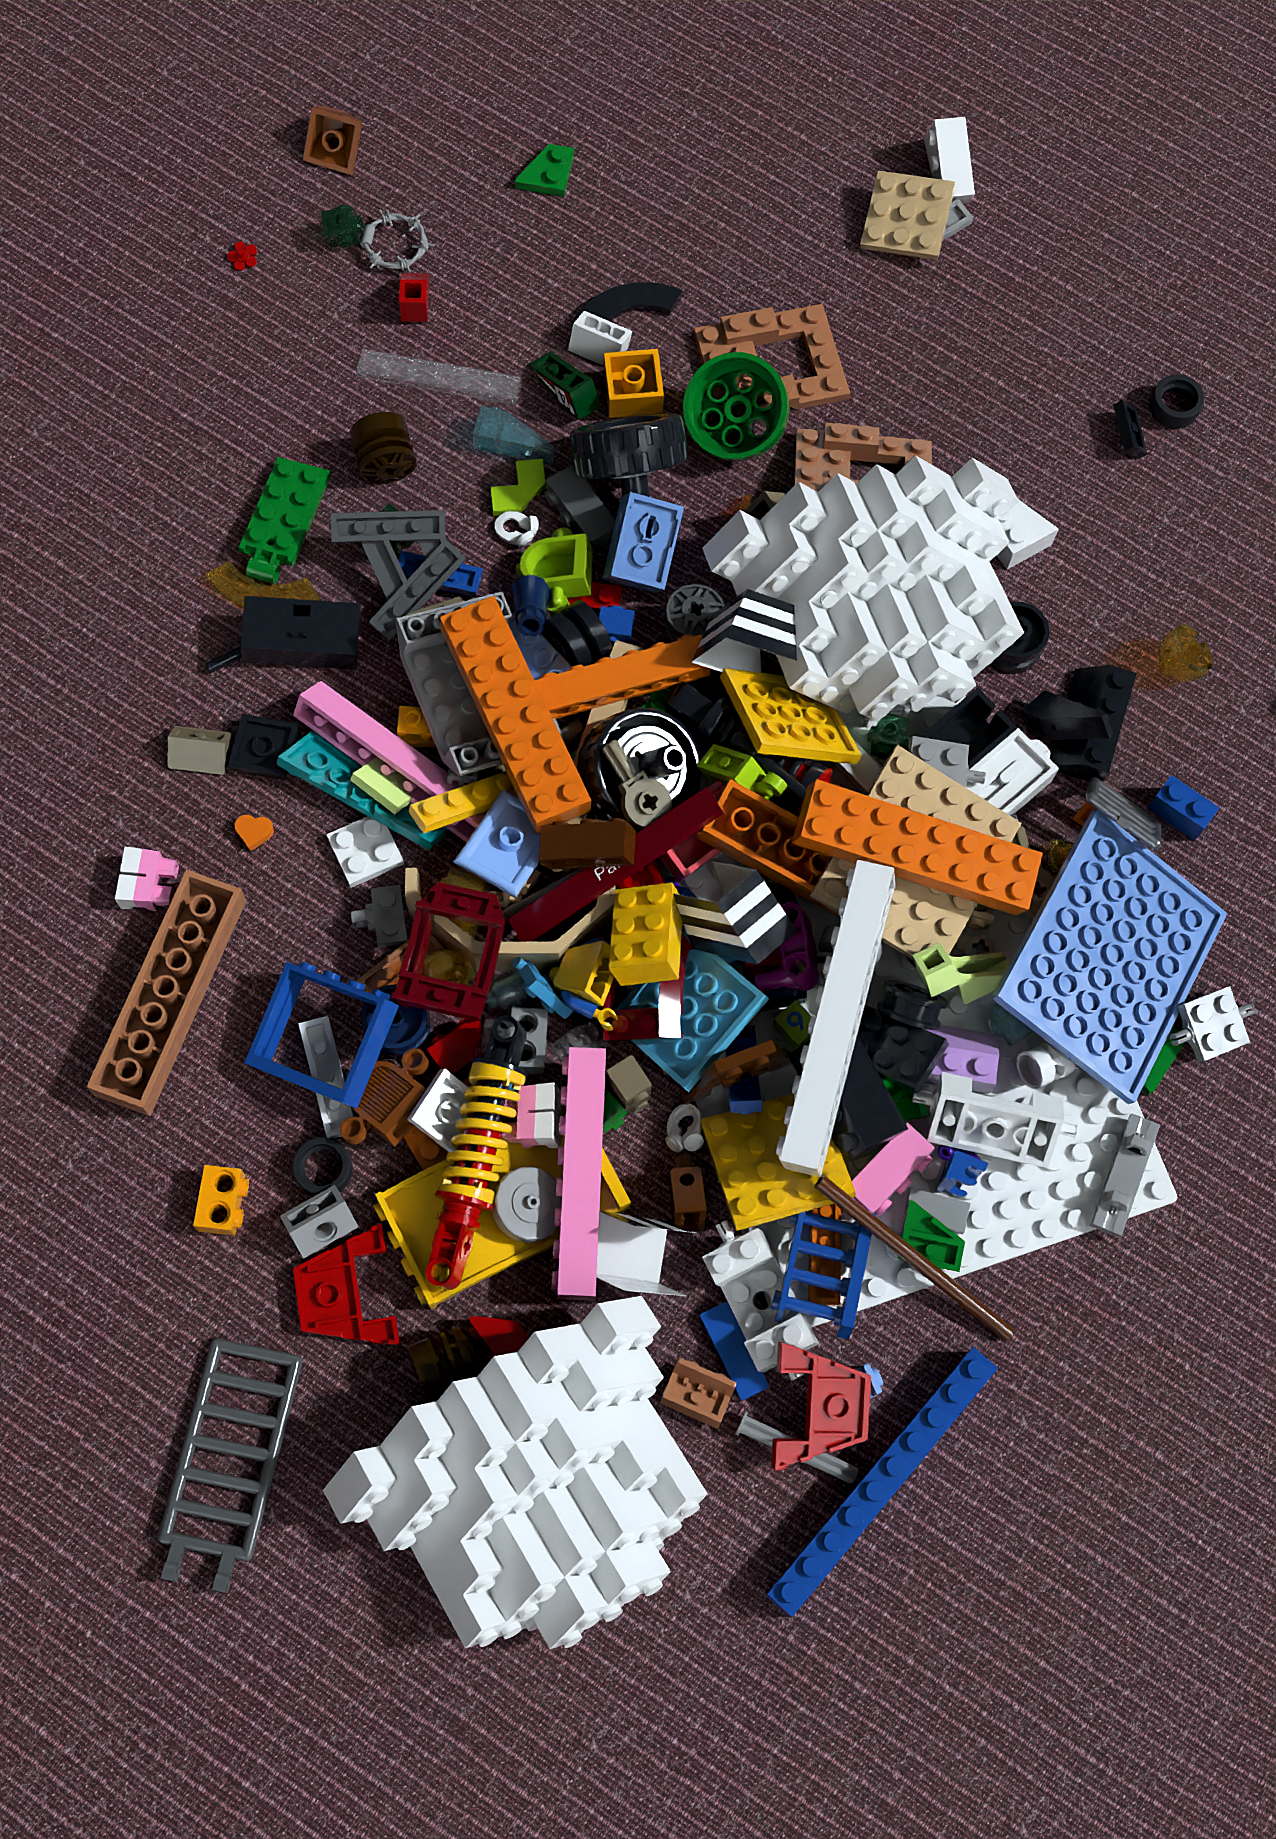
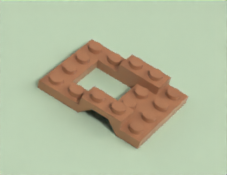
(763, 326)
(829, 452)

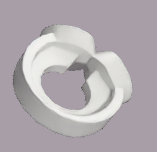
(529, 523)
(692, 1139)

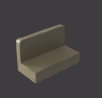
(198, 749)

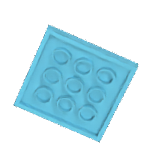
(715, 1011)

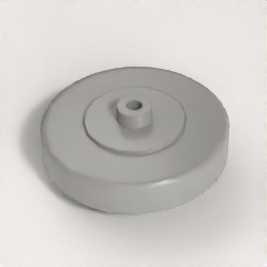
(526, 1204)

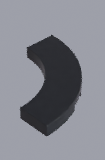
(633, 296)

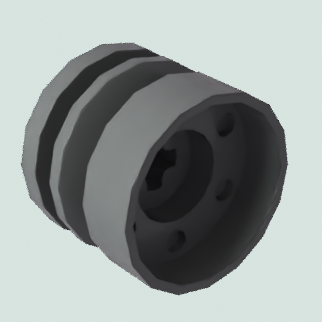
(690, 611)

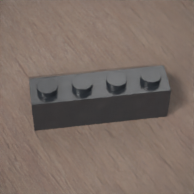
(1102, 689)
(866, 1110)

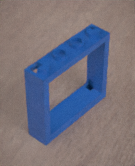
(277, 1016)

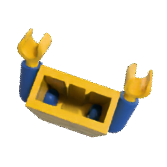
(586, 979)

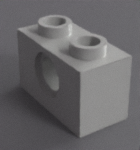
(319, 1221)

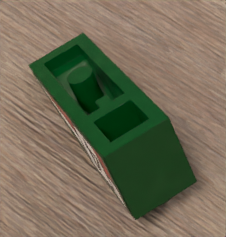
(567, 384)

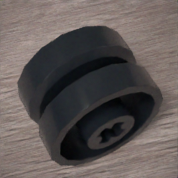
(578, 634)
(1028, 648)

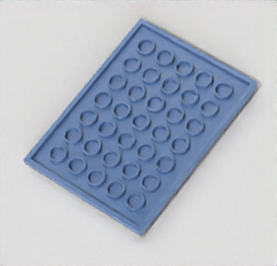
(1110, 956)

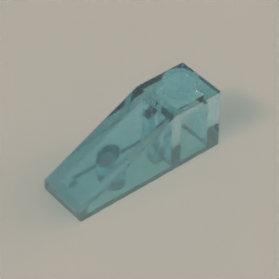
(506, 435)

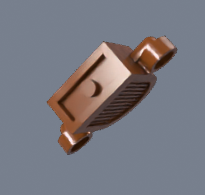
(388, 1100)

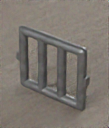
(1124, 812)

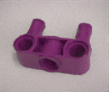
(797, 954)

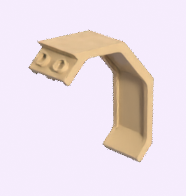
(541, 954)

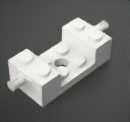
(962, 1119)
(744, 1269)

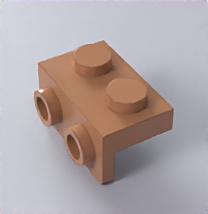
(698, 1392)

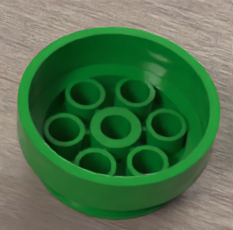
(727, 371)

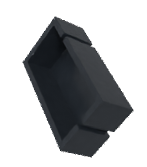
(968, 726)

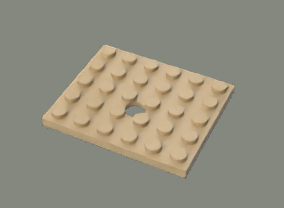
(916, 912)

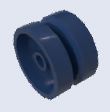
(407, 1033)

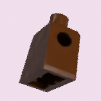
(687, 1194)

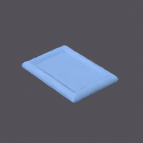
(502, 846)

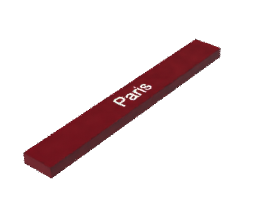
(595, 881)

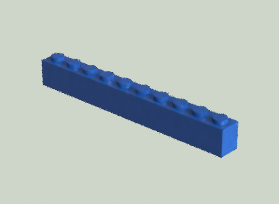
(880, 1482)

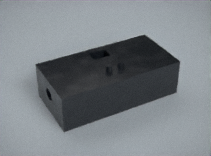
(300, 632)

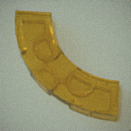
(236, 586)

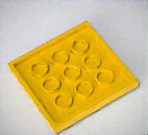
(786, 720)
(751, 1171)

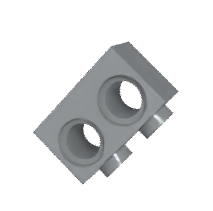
(536, 1038)

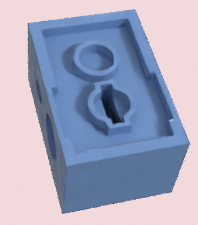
(643, 542)

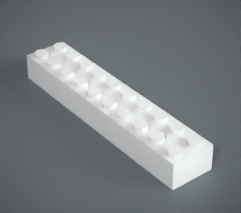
(838, 1018)

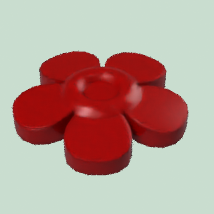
(243, 256)

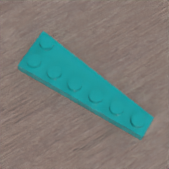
(331, 770)

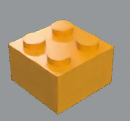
(633, 383)

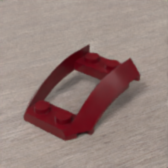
(444, 995)
(649, 1022)

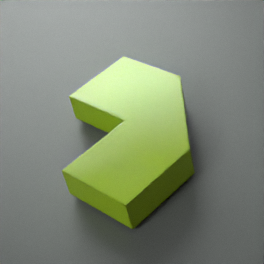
(516, 497)

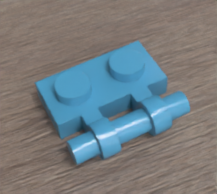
(540, 986)

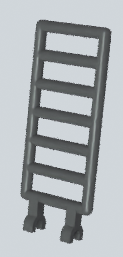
(261, 1488)

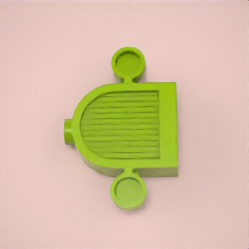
(564, 565)
(728, 764)

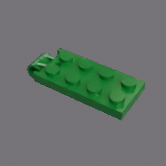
(282, 518)

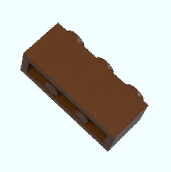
(587, 844)

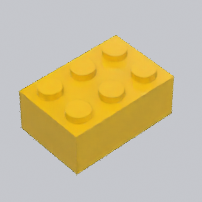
(645, 935)

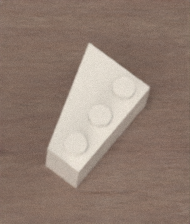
(950, 155)
(1026, 533)

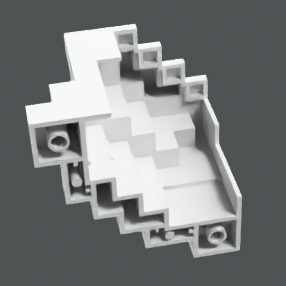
(882, 582)
(534, 1483)

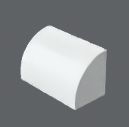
(595, 336)

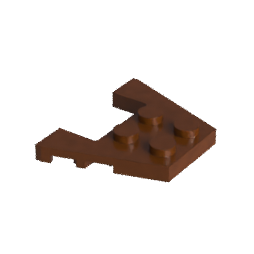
(728, 1070)

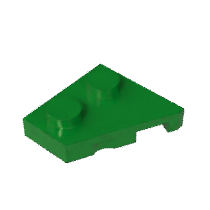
(548, 171)

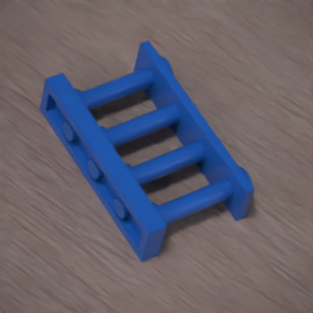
(849, 1287)

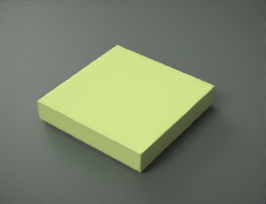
(383, 788)

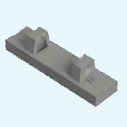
(1125, 1176)

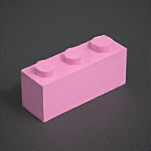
(891, 1170)

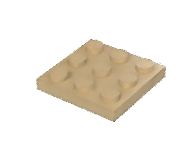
(908, 215)

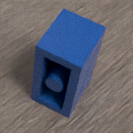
(1183, 808)

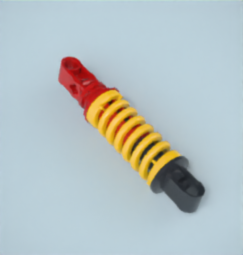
(466, 1182)

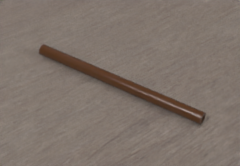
(914, 1258)

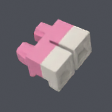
(141, 879)
(536, 1116)

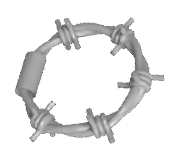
(403, 264)

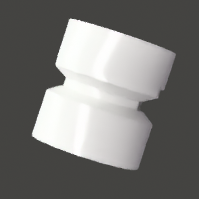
(1043, 1065)

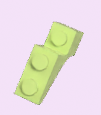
(969, 975)

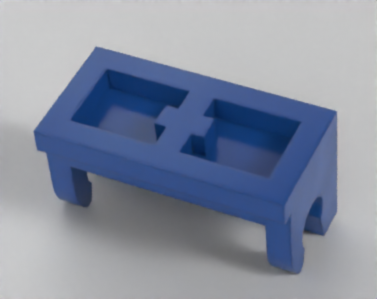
(960, 1169)

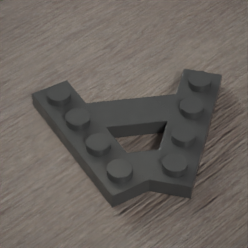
(375, 533)

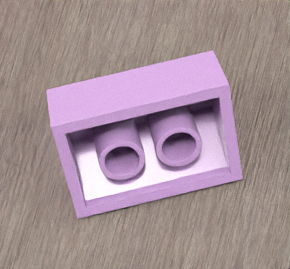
(968, 1055)

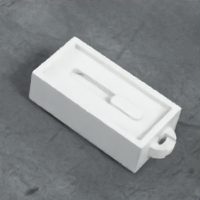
(1014, 772)

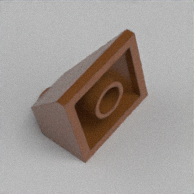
(332, 139)

